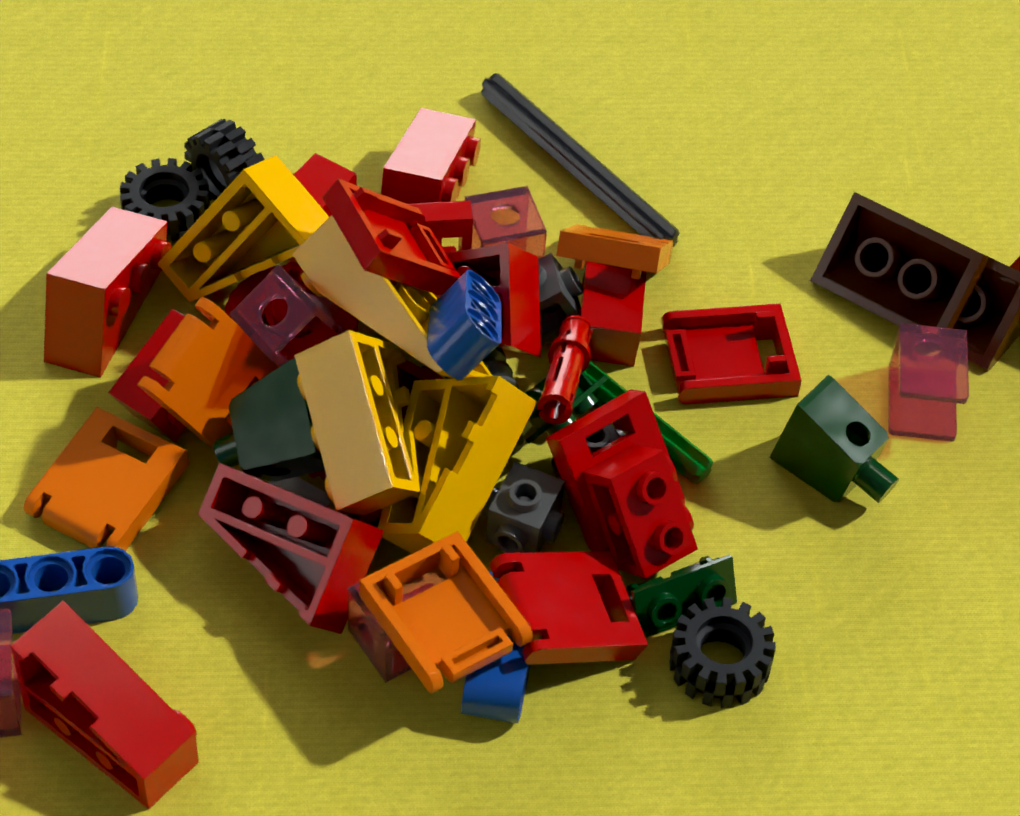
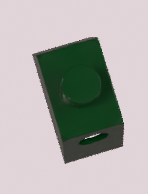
(271, 429)
(834, 445)

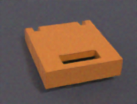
(614, 249)
(206, 371)
(104, 489)
(450, 625)

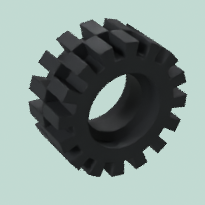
(221, 154)
(164, 183)
(715, 678)

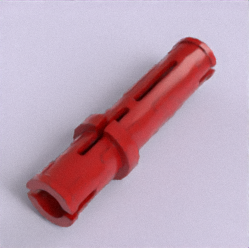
(567, 359)

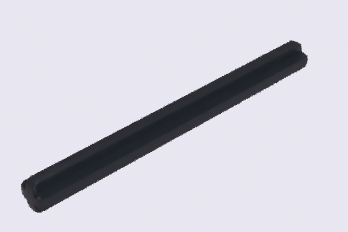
(577, 160)

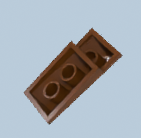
(921, 278)

